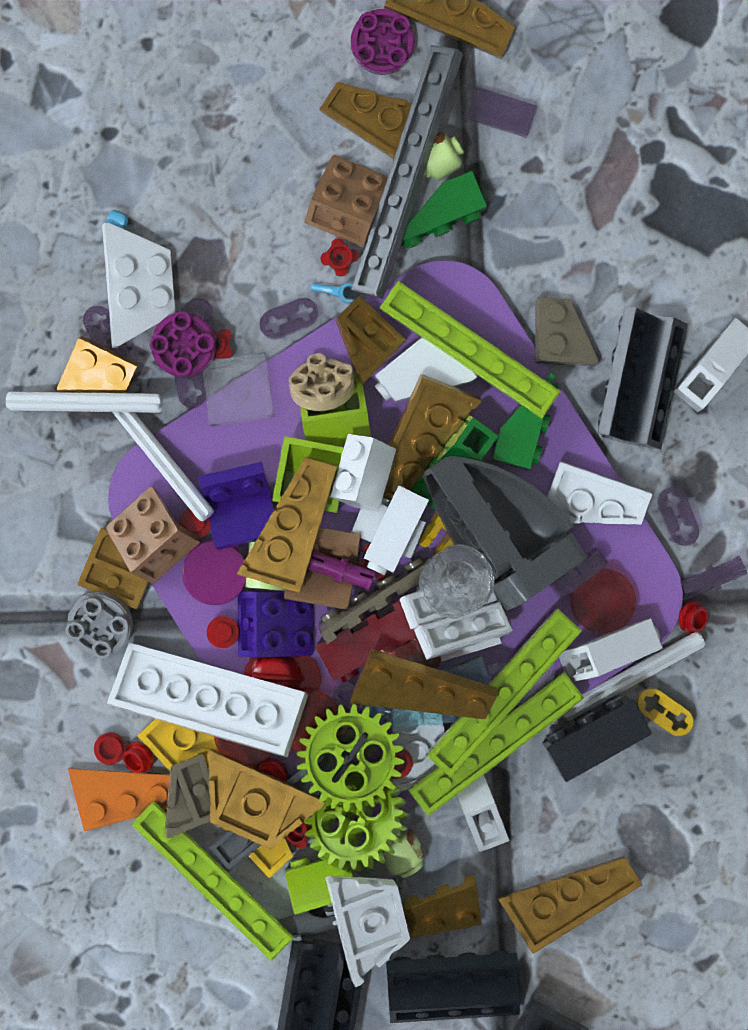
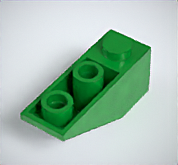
(450, 204)
(519, 437)
(469, 442)

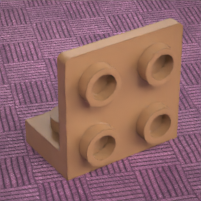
(346, 200)
(150, 537)
(321, 588)

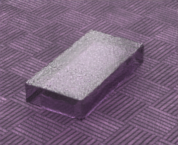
(501, 112)

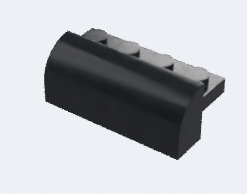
(642, 378)
(453, 987)
(318, 988)

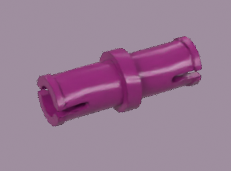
(341, 570)

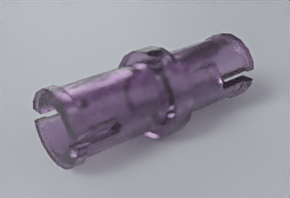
(713, 577)

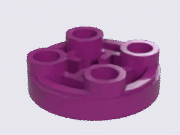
(382, 41)
(183, 344)
(212, 573)

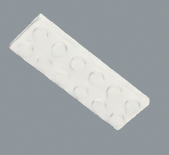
(208, 699)

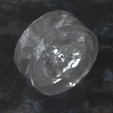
(456, 581)

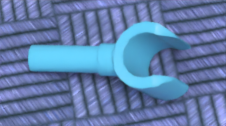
(117, 219)
(333, 290)

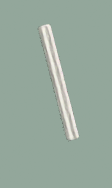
(84, 402)
(165, 464)
(637, 673)

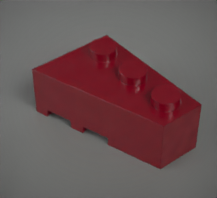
(354, 645)

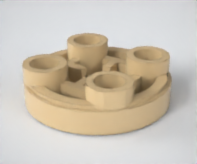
(321, 383)

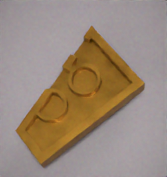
(368, 115)

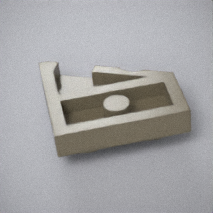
(561, 335)
(187, 796)

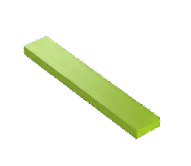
(470, 349)
(512, 685)
(512, 733)
(214, 883)

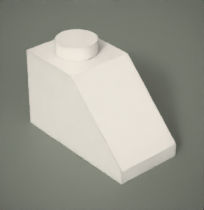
(482, 815)

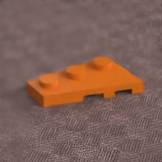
(115, 796)

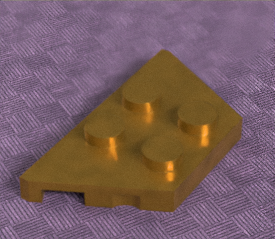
(255, 802)

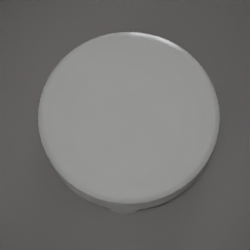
(99, 624)

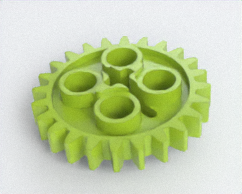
(375, 774)
(379, 830)

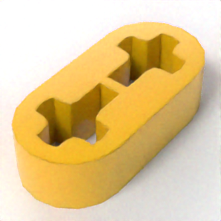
(660, 718)

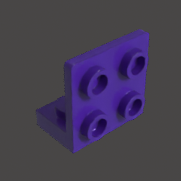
(239, 503)
(274, 625)

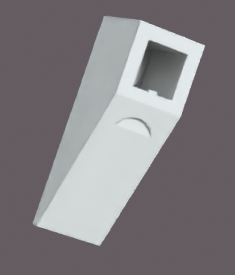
(715, 366)

